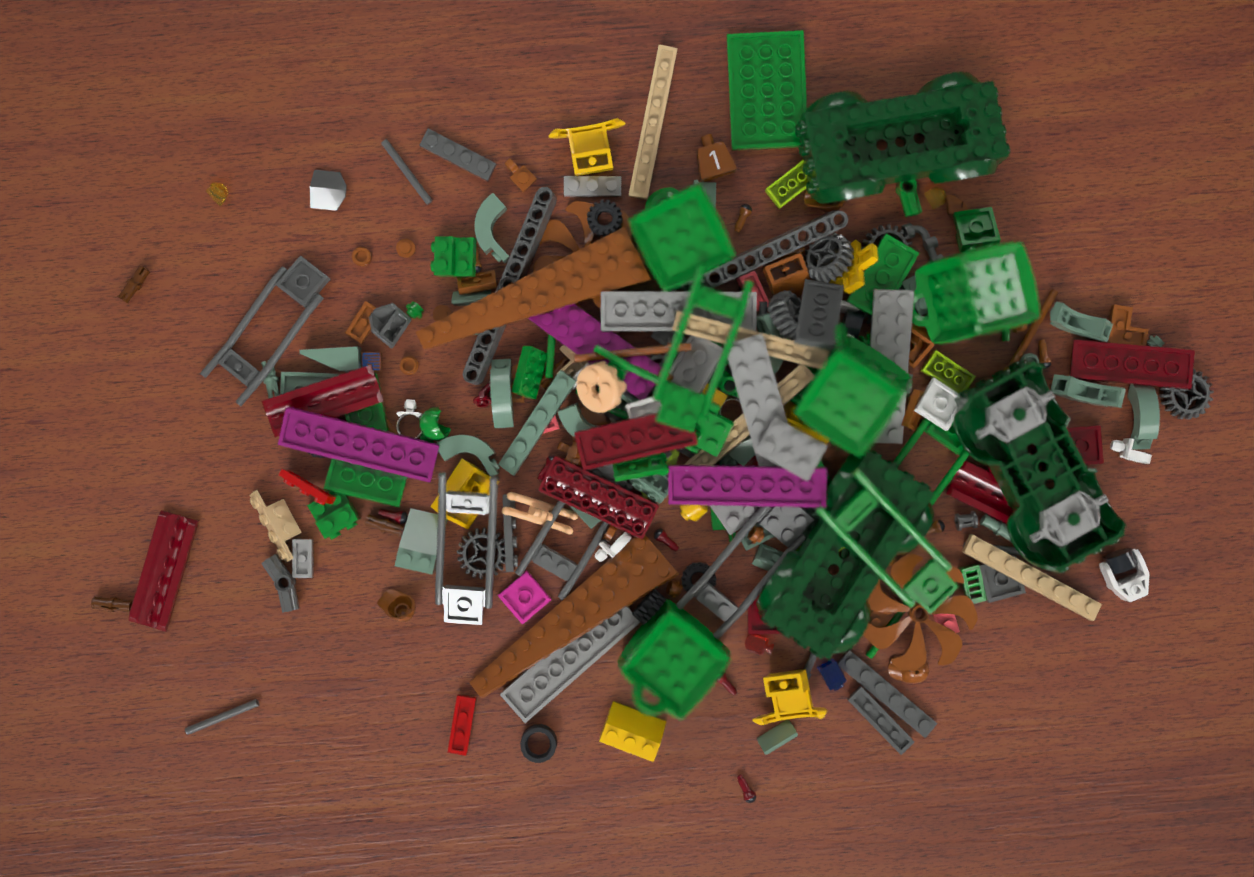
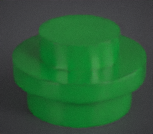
(414, 310)

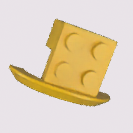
(589, 146)
(790, 697)

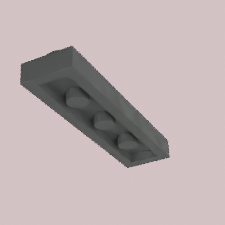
(458, 155)
(510, 540)
(880, 720)

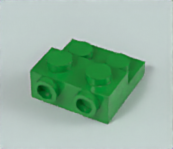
(976, 229)
(454, 256)
(334, 517)

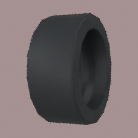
(541, 757)

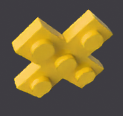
(862, 259)

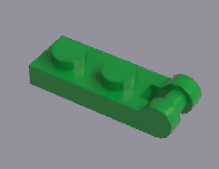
(641, 467)

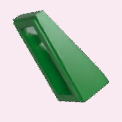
(978, 576)

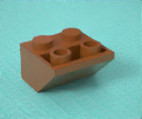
(787, 275)

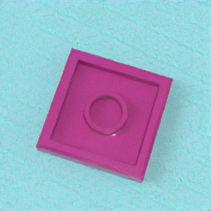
(524, 597)

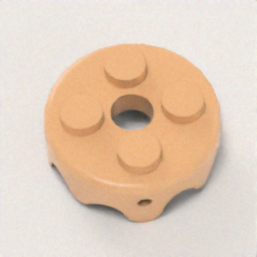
(610, 387)

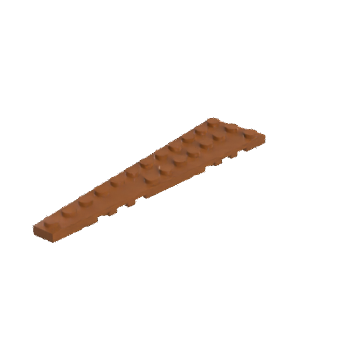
(577, 277)
(612, 587)

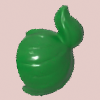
(430, 428)

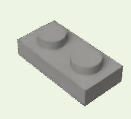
(302, 558)

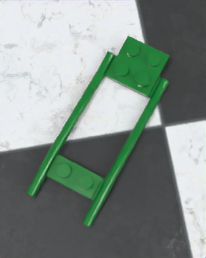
(682, 406)
(710, 430)
(946, 438)
(930, 584)

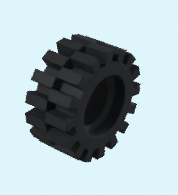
(599, 208)
(691, 570)
(649, 606)

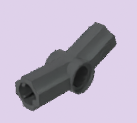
(287, 595)

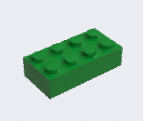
(529, 372)

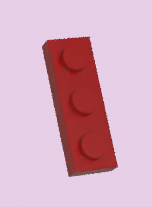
(306, 487)
(462, 725)

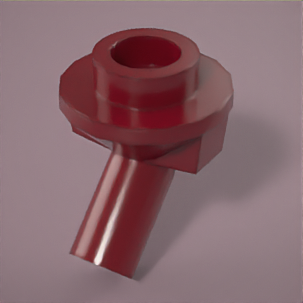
(483, 400)

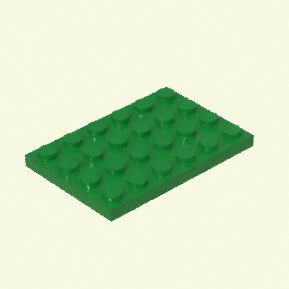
(766, 88)

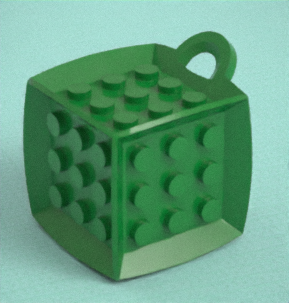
(680, 235)
(976, 292)
(853, 394)
(673, 662)

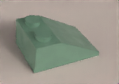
(419, 542)

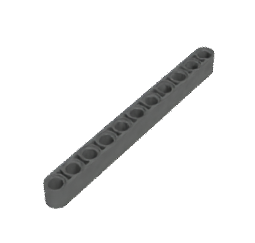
(776, 251)
(509, 276)

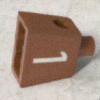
(714, 160)

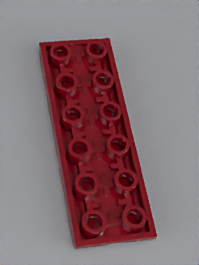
(328, 397)
(979, 490)
(598, 497)
(163, 570)

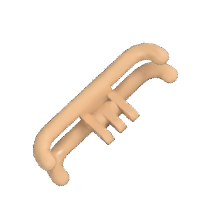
(538, 512)

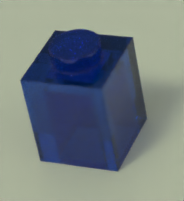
(832, 675)

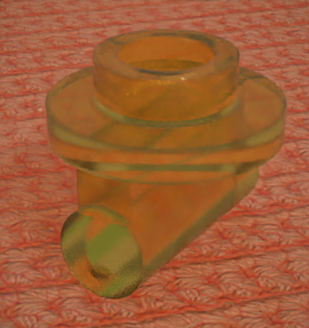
(218, 192)
(936, 197)

